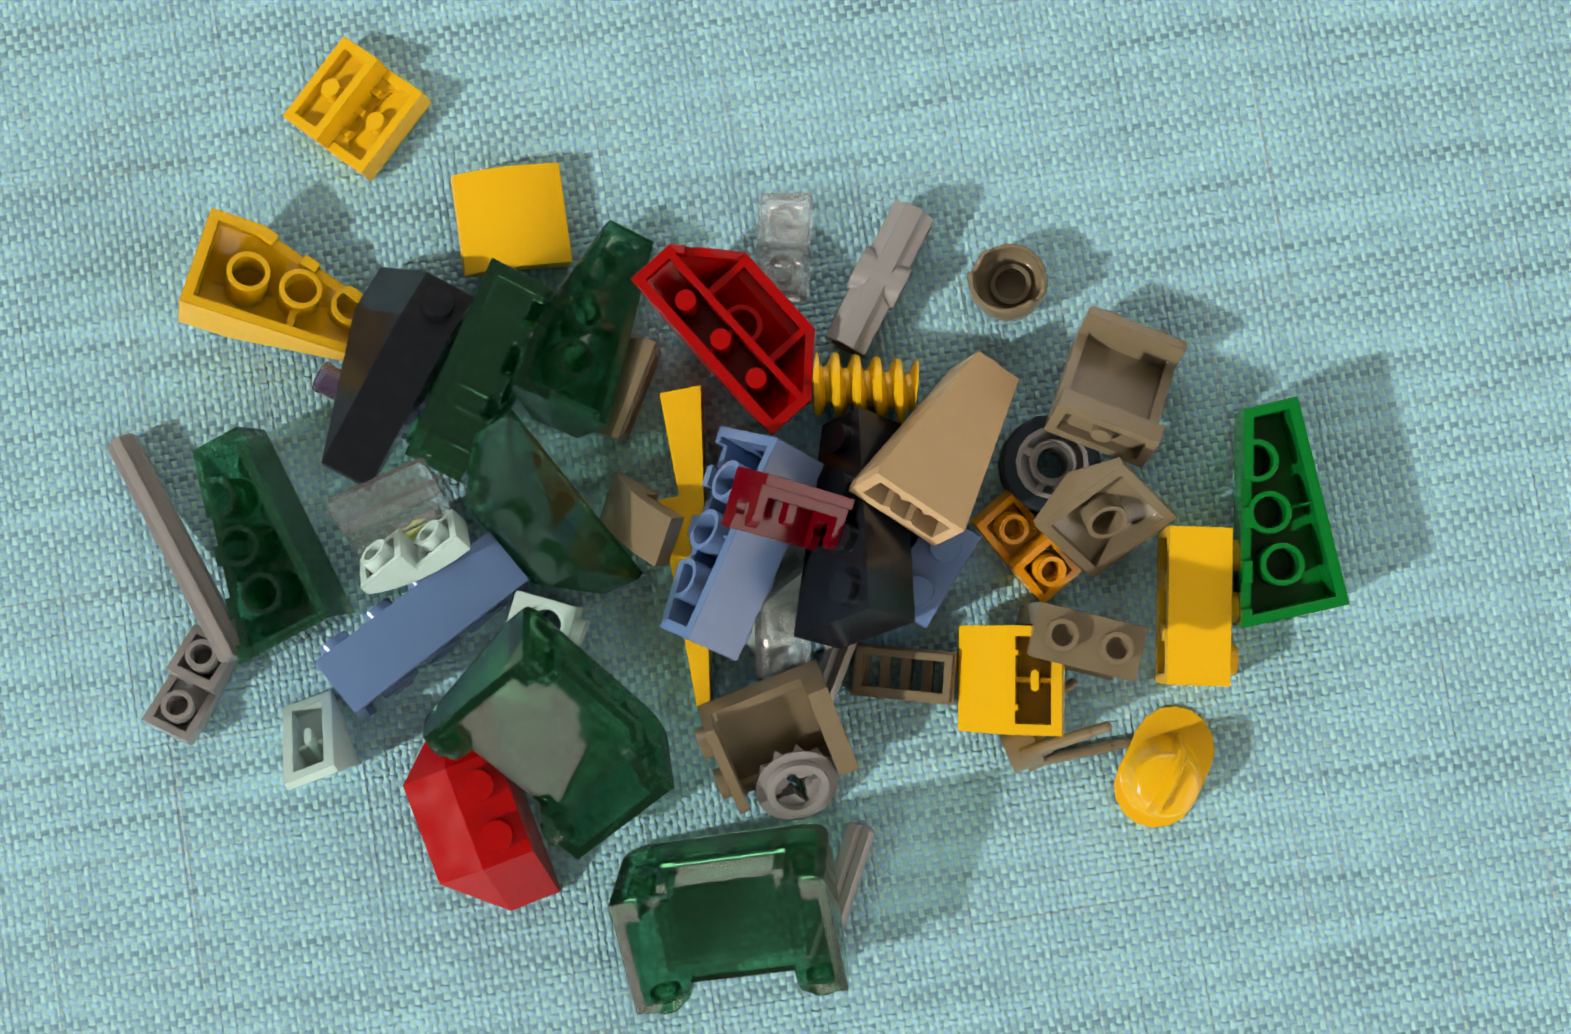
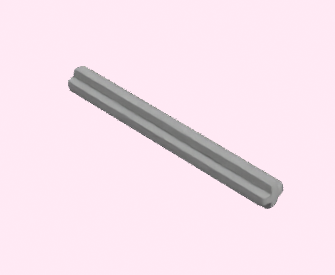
(176, 545)

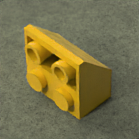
(1005, 687)

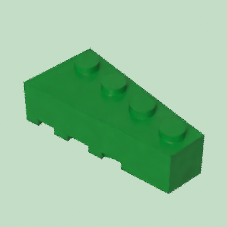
(1280, 520)

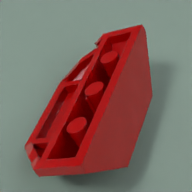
(735, 327)
(479, 830)

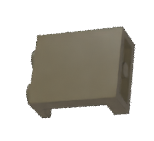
(1115, 386)
(1083, 641)
(767, 718)

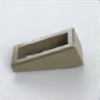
(862, 668)

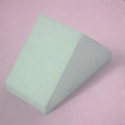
(315, 740)

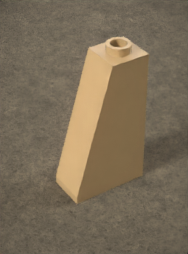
(941, 452)

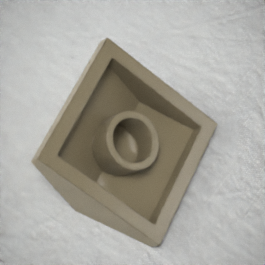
(1102, 514)

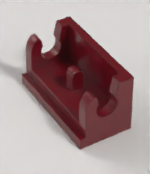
(785, 510)

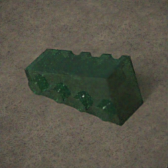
(267, 546)

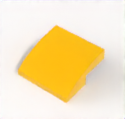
(357, 108)
(511, 217)

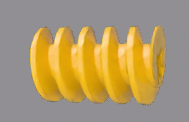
(864, 387)

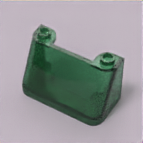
(556, 731)
(729, 912)

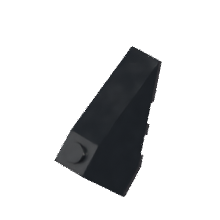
(389, 365)

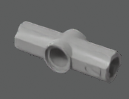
(879, 278)

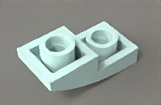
(402, 561)

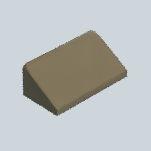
(634, 382)

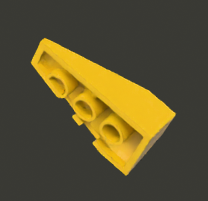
(264, 291)

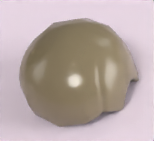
(1008, 282)

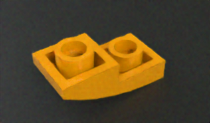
(1023, 547)

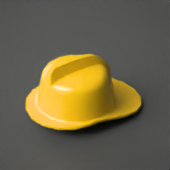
(1164, 767)

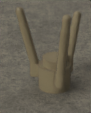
(1036, 751)

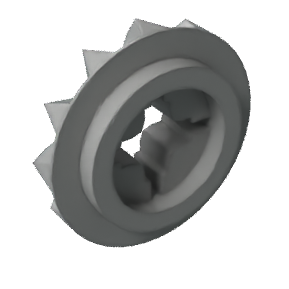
(786, 800)

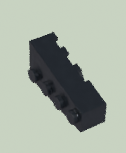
(868, 576)

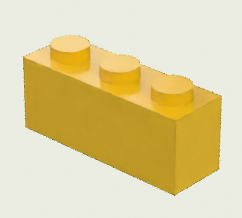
(1196, 606)

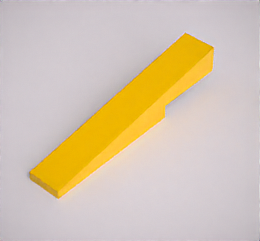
(686, 437)

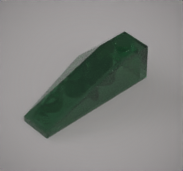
(581, 339)

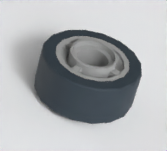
(1019, 462)

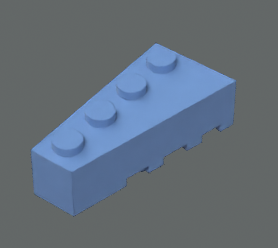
(729, 569)
(420, 625)

